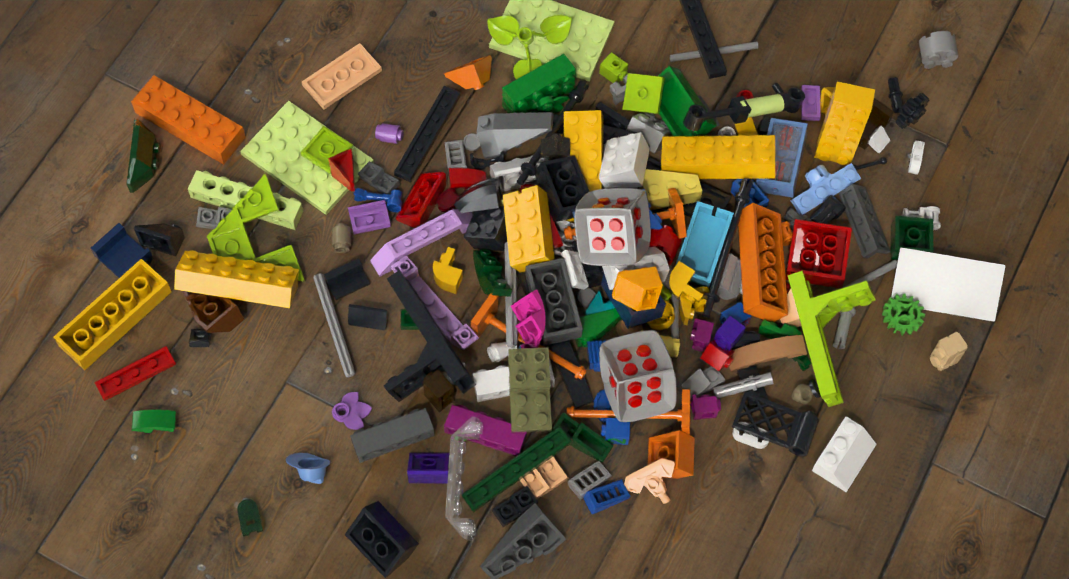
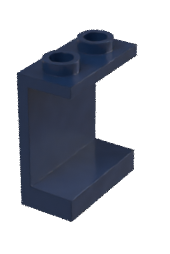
(120, 251)

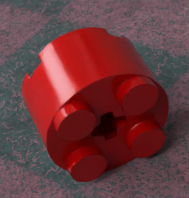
(666, 242)

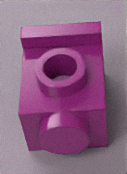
(701, 334)
(705, 407)

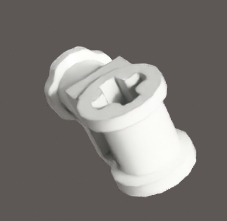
(925, 212)

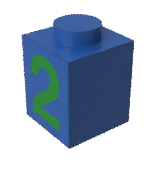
(616, 431)

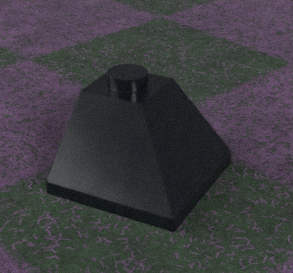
(160, 237)

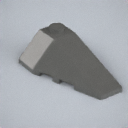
(508, 130)
(526, 539)

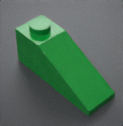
(597, 326)

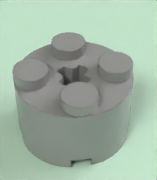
(938, 49)

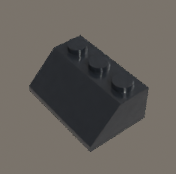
(563, 185)
(381, 538)

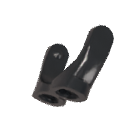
(474, 161)

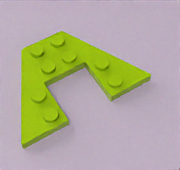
(231, 237)

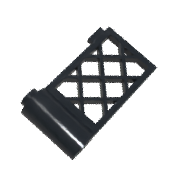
(801, 429)

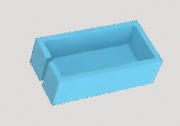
(704, 242)

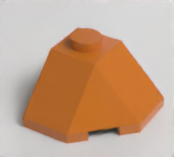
(471, 74)

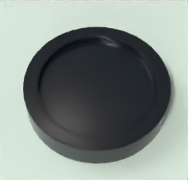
(814, 388)

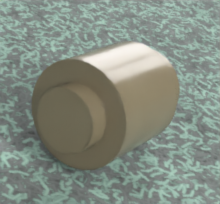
(341, 238)

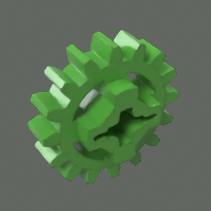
(899, 307)

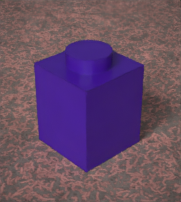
(729, 333)

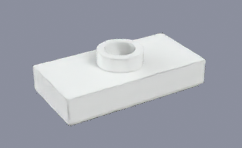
(575, 269)

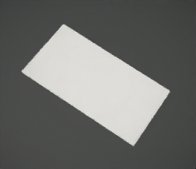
(949, 283)

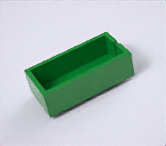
(550, 79)
(675, 103)

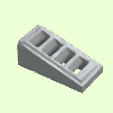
(451, 161)
(573, 483)

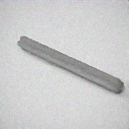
(511, 319)
(334, 325)

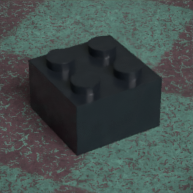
(487, 229)

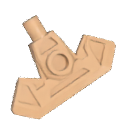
(651, 478)

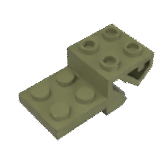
(529, 389)

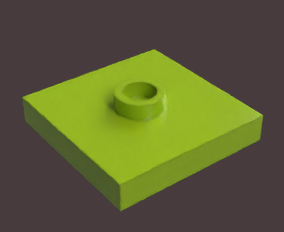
(643, 93)
(323, 146)

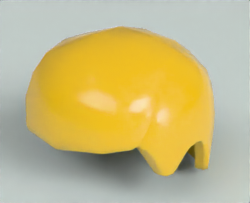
(666, 320)

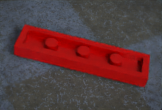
(135, 373)

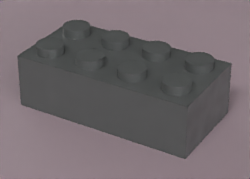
(561, 312)

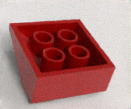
(819, 252)

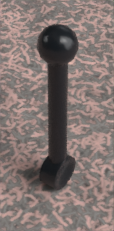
(882, 161)

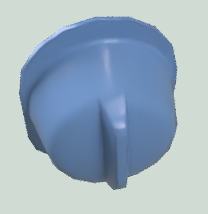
(309, 466)

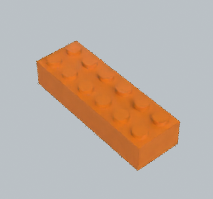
(188, 119)
(762, 263)

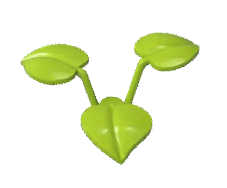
(505, 28)

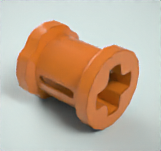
(786, 233)

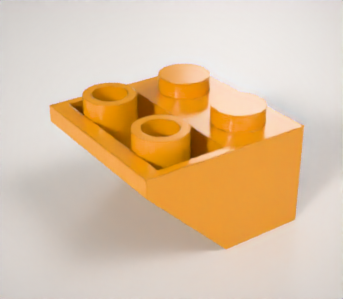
(638, 288)

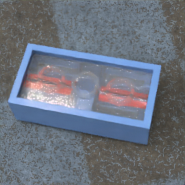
(789, 149)

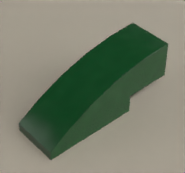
(583, 437)

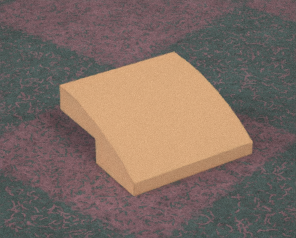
(545, 478)

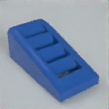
(594, 501)

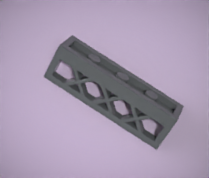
(864, 223)

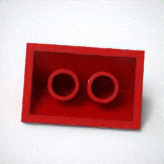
(422, 199)

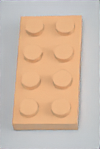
(341, 76)

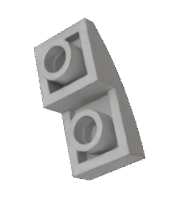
(210, 218)

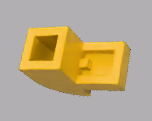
(445, 275)
(679, 281)

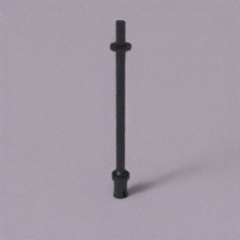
(575, 96)
(741, 198)

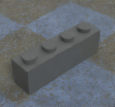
(392, 435)

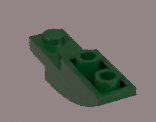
(489, 274)

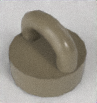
(802, 394)

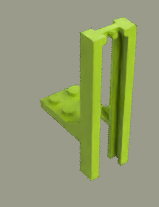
(815, 316)

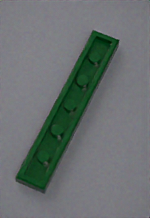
(516, 469)

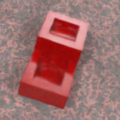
(465, 177)

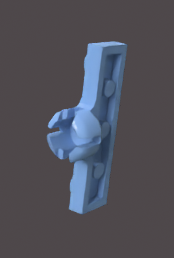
(823, 185)

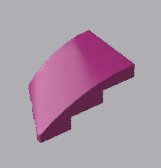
(531, 316)

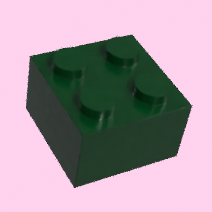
(911, 234)

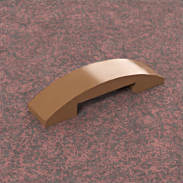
(767, 351)

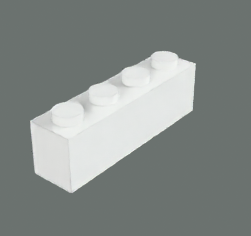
(495, 383)

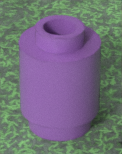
(389, 133)

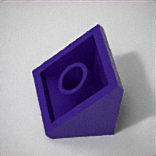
(428, 468)

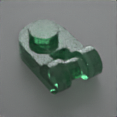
(248, 511)

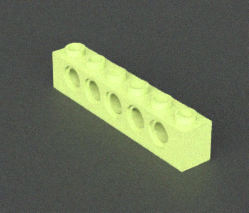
(217, 196)

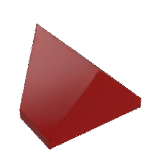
(343, 169)

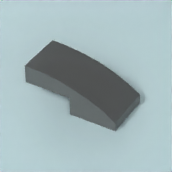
(378, 179)

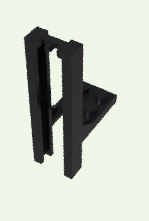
(436, 351)

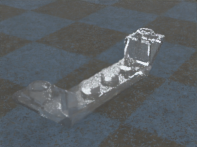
(469, 430)

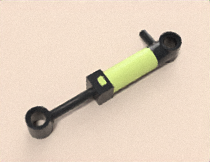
(741, 109)

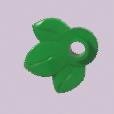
(555, 105)

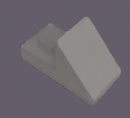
(703, 381)

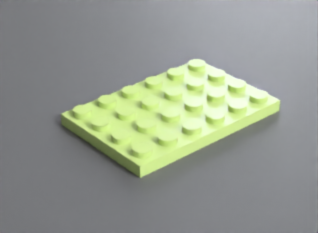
(582, 47)
(278, 153)

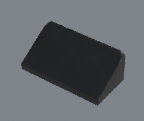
(367, 317)

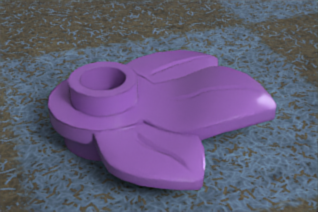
(354, 411)

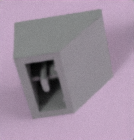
(651, 129)

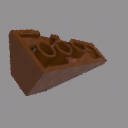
(213, 312)

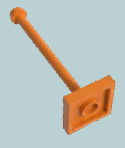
(674, 213)
(486, 316)
(682, 414)

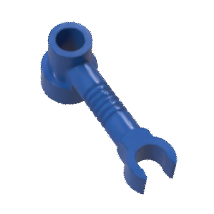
(393, 201)

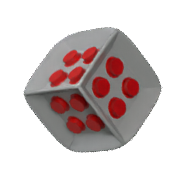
(612, 227)
(638, 376)

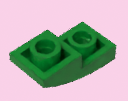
(771, 330)
(151, 420)

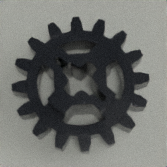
(912, 110)

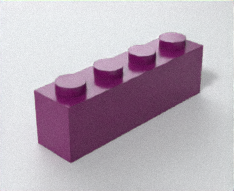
(495, 432)

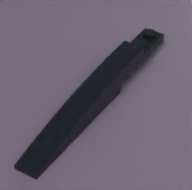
(577, 388)

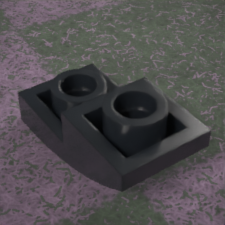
(515, 506)

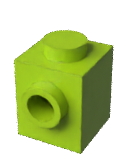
(613, 68)

